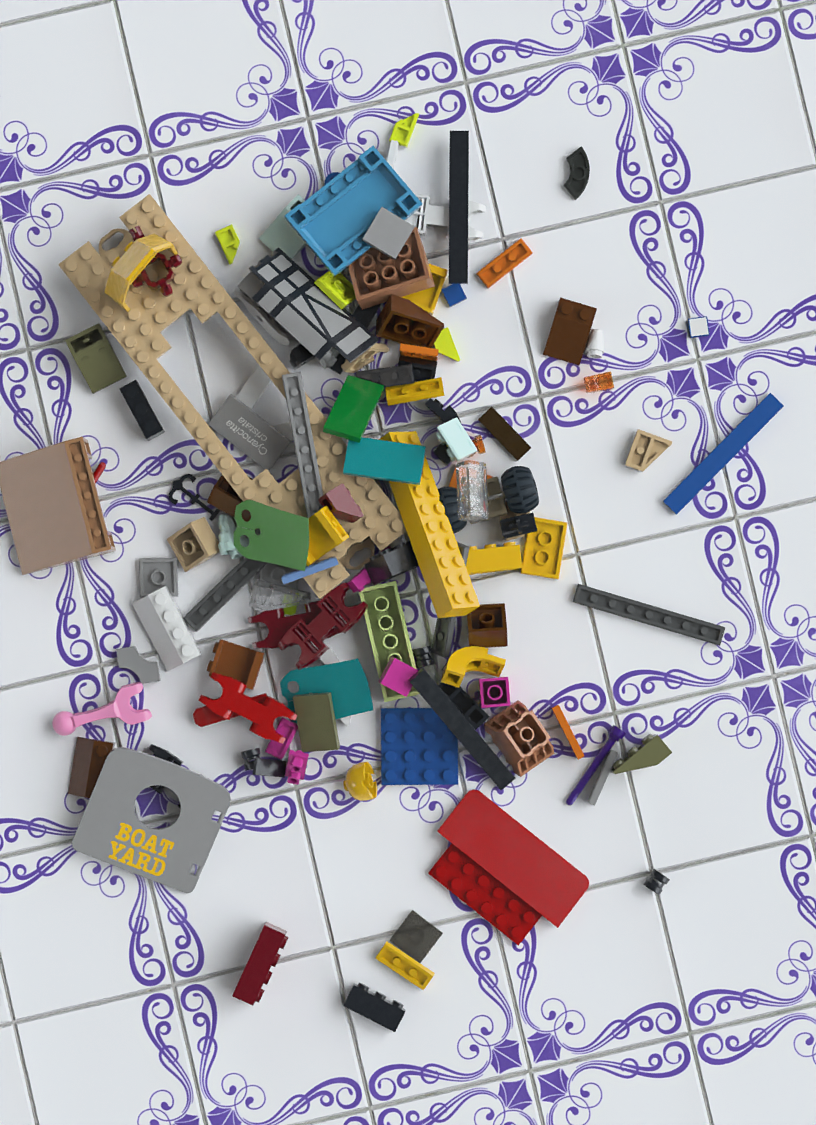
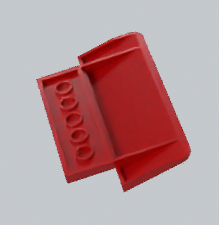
(505, 869)

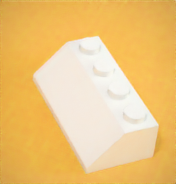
(166, 628)

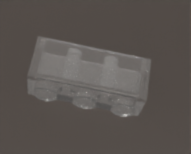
(472, 491)

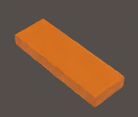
(504, 263)
(567, 732)

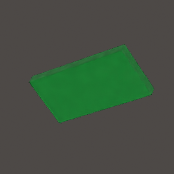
(353, 408)

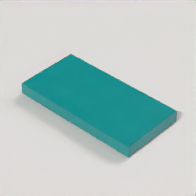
(385, 460)

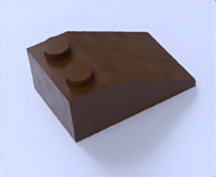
(407, 323)
(569, 331)

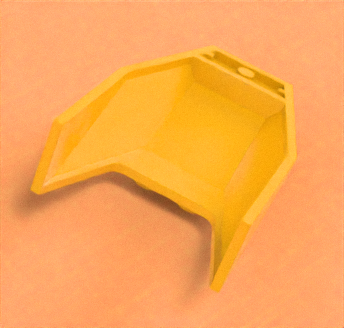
(132, 263)

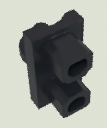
(518, 525)

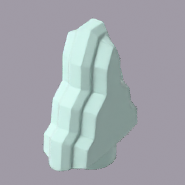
(226, 536)

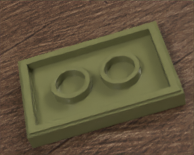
(316, 722)

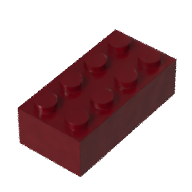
(261, 959)

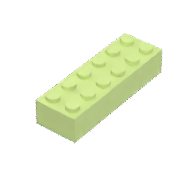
(387, 631)

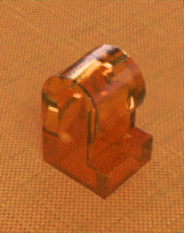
(599, 382)

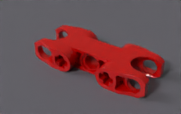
(259, 713)

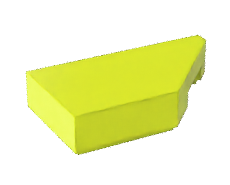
(403, 130)
(229, 242)
(446, 345)

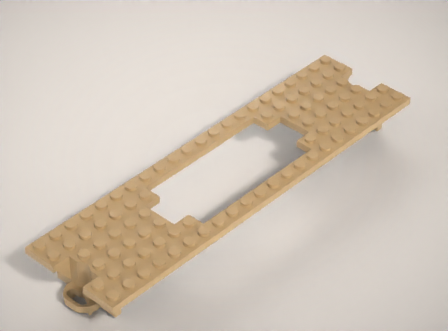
(141, 338)

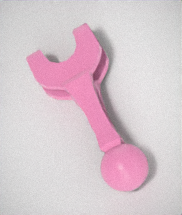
(65, 723)

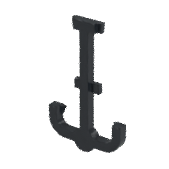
(178, 485)

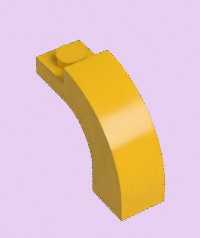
(471, 659)

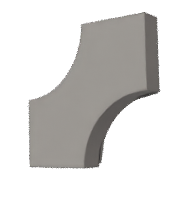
(145, 670)

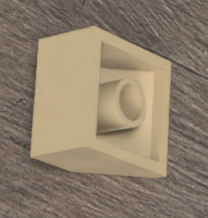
(194, 544)

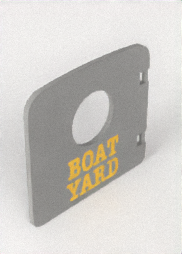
(117, 836)

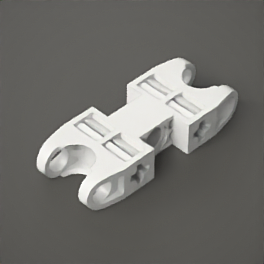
(439, 217)

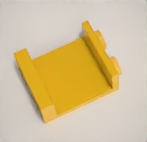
(324, 534)

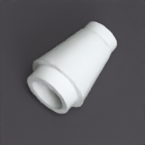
(595, 344)

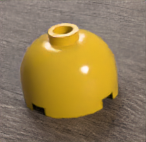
(360, 782)

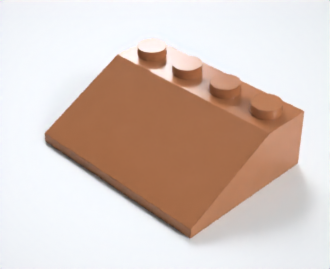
(379, 276)

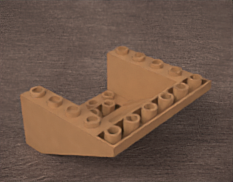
(54, 506)

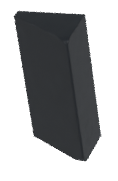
(422, 368)

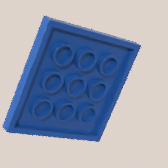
(417, 748)

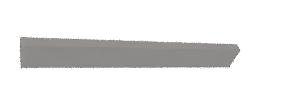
(303, 441)

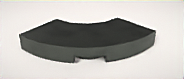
(578, 173)

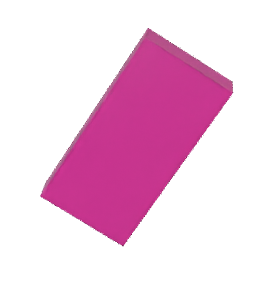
(288, 730)

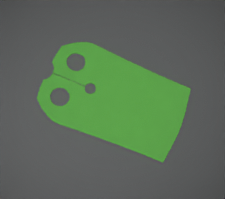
(282, 535)

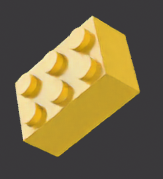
(494, 558)

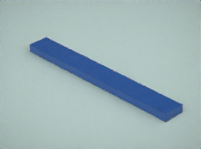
(723, 453)

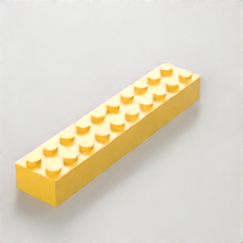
(433, 540)

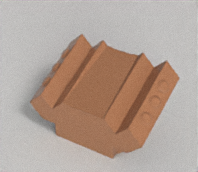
(520, 737)

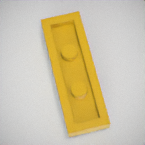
(416, 391)
(404, 965)

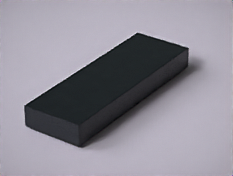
(389, 376)

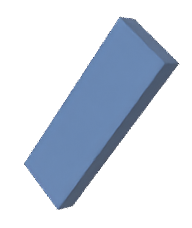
(313, 568)

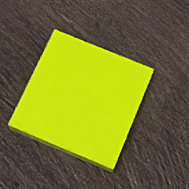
(337, 289)

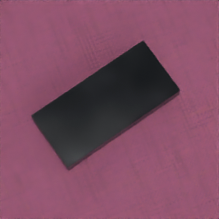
(269, 767)

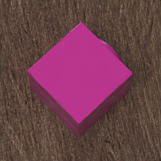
(396, 676)
(494, 692)

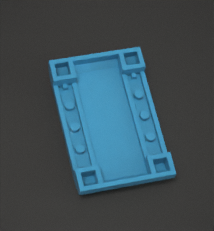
(345, 207)

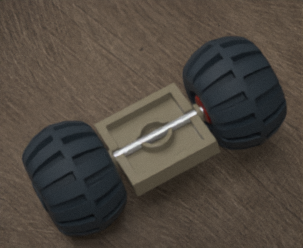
(518, 490)

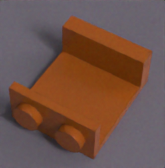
(236, 662)

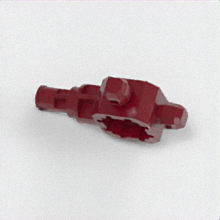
(174, 261)

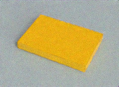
(544, 549)

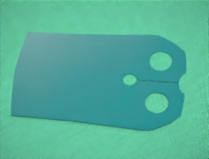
(343, 679)

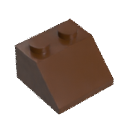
(488, 626)

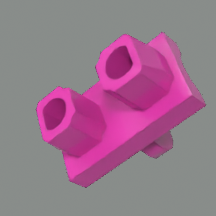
(296, 766)

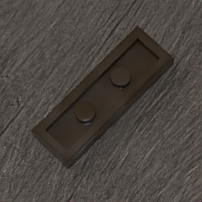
(504, 433)

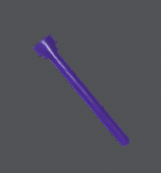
(615, 735)

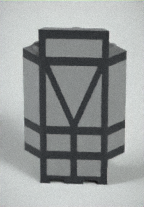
(305, 310)

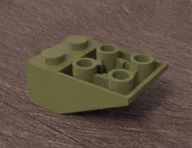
(96, 358)
(649, 754)

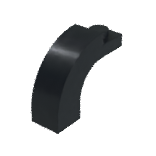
(445, 416)

